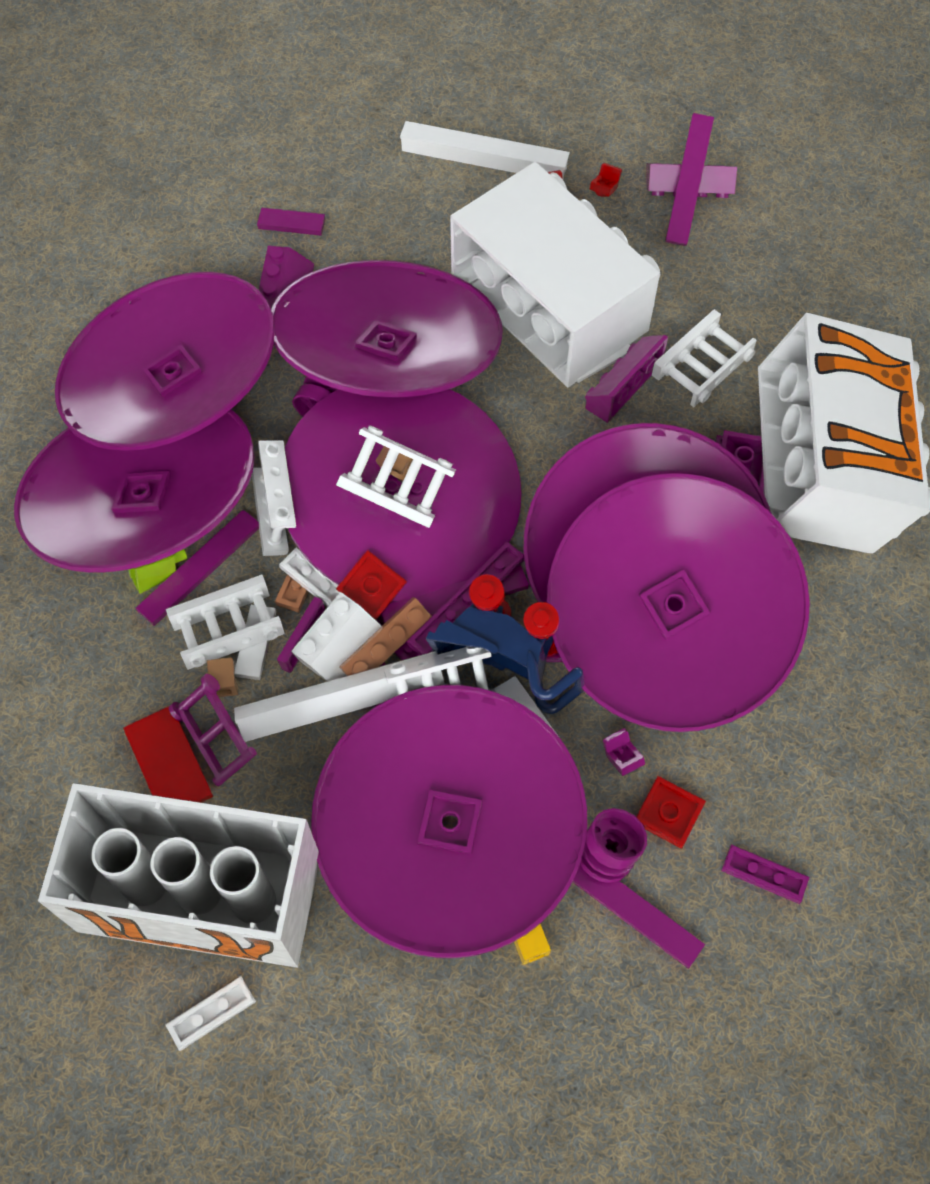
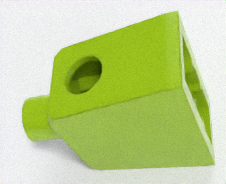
(155, 573)

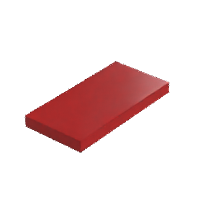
(167, 758)

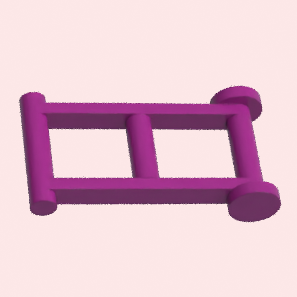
(181, 712)

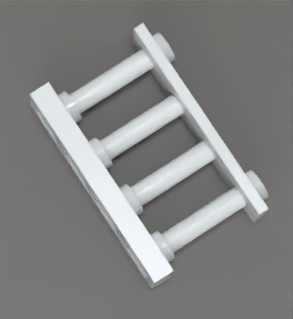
(696, 339)
(376, 491)
(273, 498)
(217, 603)
(450, 660)

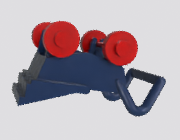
(523, 651)

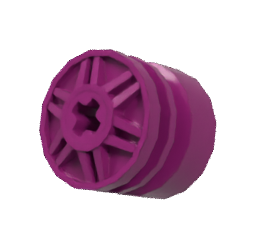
(310, 394)
(613, 845)

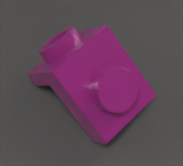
(622, 752)

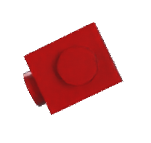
(606, 181)

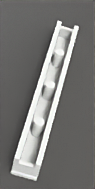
(479, 149)
(322, 701)

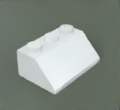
(335, 637)

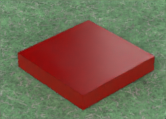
(371, 584)
(670, 811)

